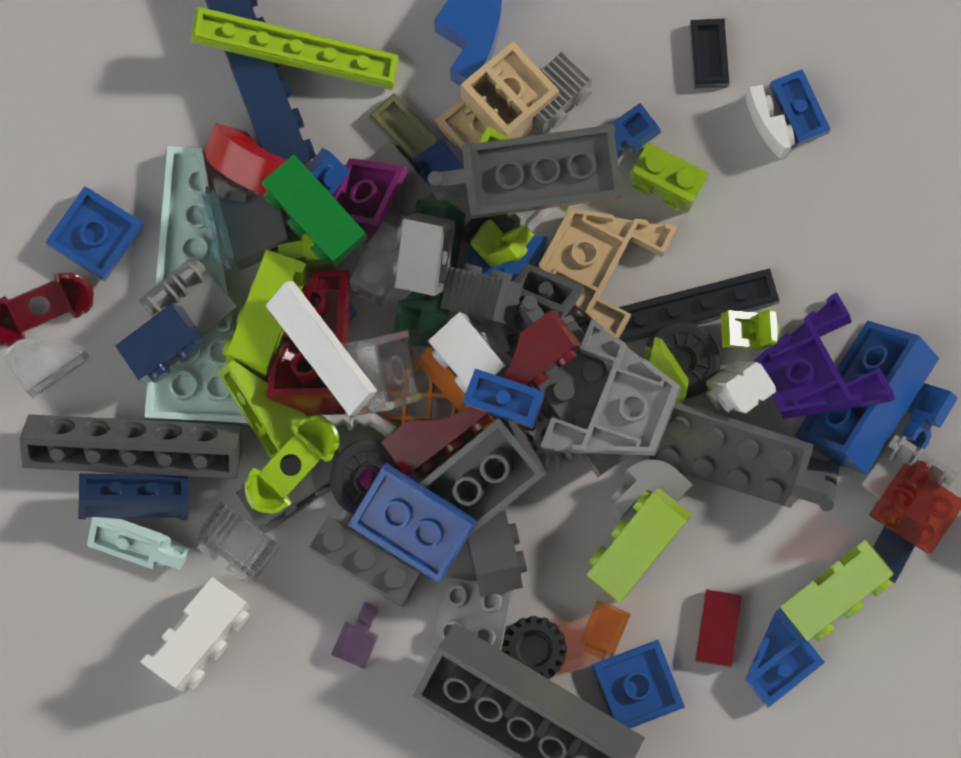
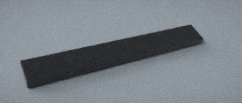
(691, 305)

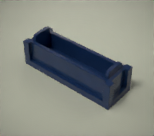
(133, 496)

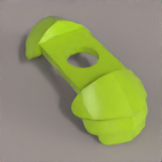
(312, 440)

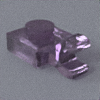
(355, 641)

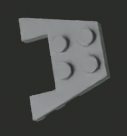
(630, 409)

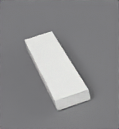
(321, 348)

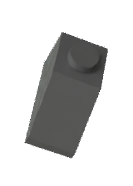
(550, 290)

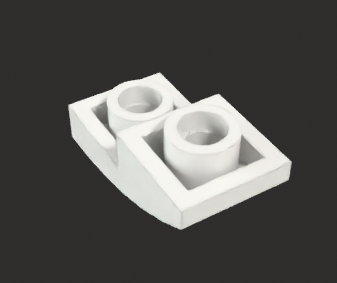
(772, 129)

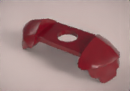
(65, 294)

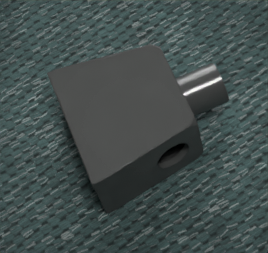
(254, 228)

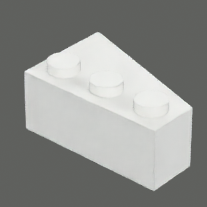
(198, 636)

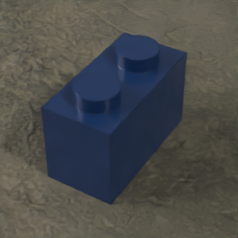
(160, 344)

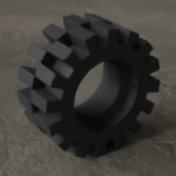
(538, 627)

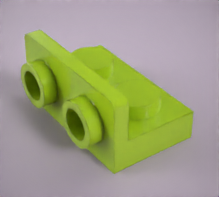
(667, 177)

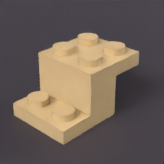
(498, 95)

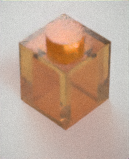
(604, 630)

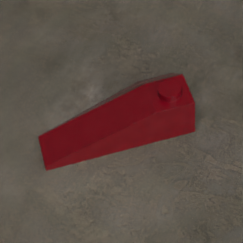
(290, 375)

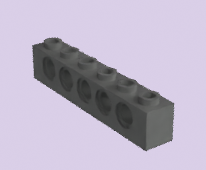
(131, 446)

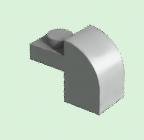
(648, 477)

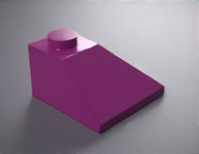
(369, 192)

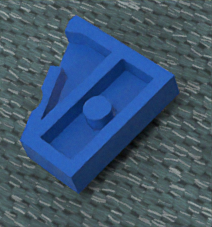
(781, 660)

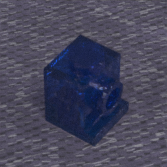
(436, 158)

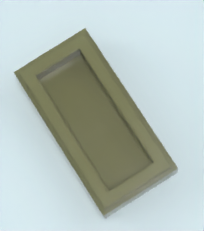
(402, 127)

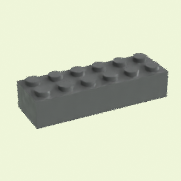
(517, 705)

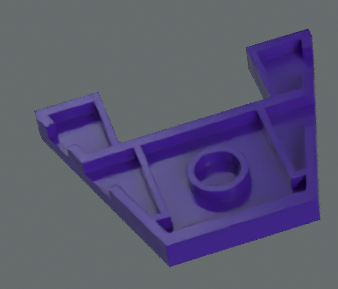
(808, 377)

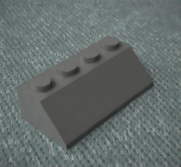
(487, 472)

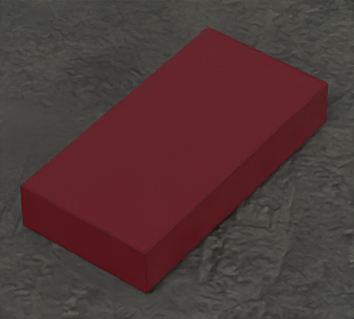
(718, 628)

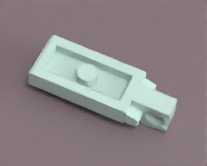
(135, 543)

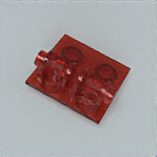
(917, 507)

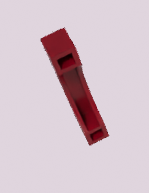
(538, 350)

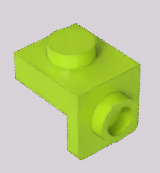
(501, 247)
(749, 329)

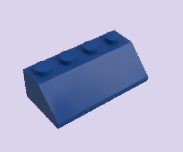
(860, 433)

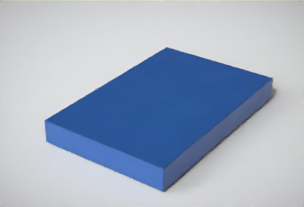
(412, 523)

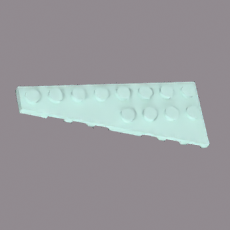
(193, 387)

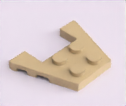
(588, 252)

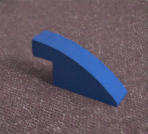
(472, 27)

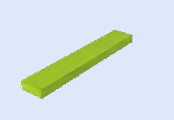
(294, 48)

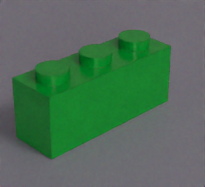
(313, 211)

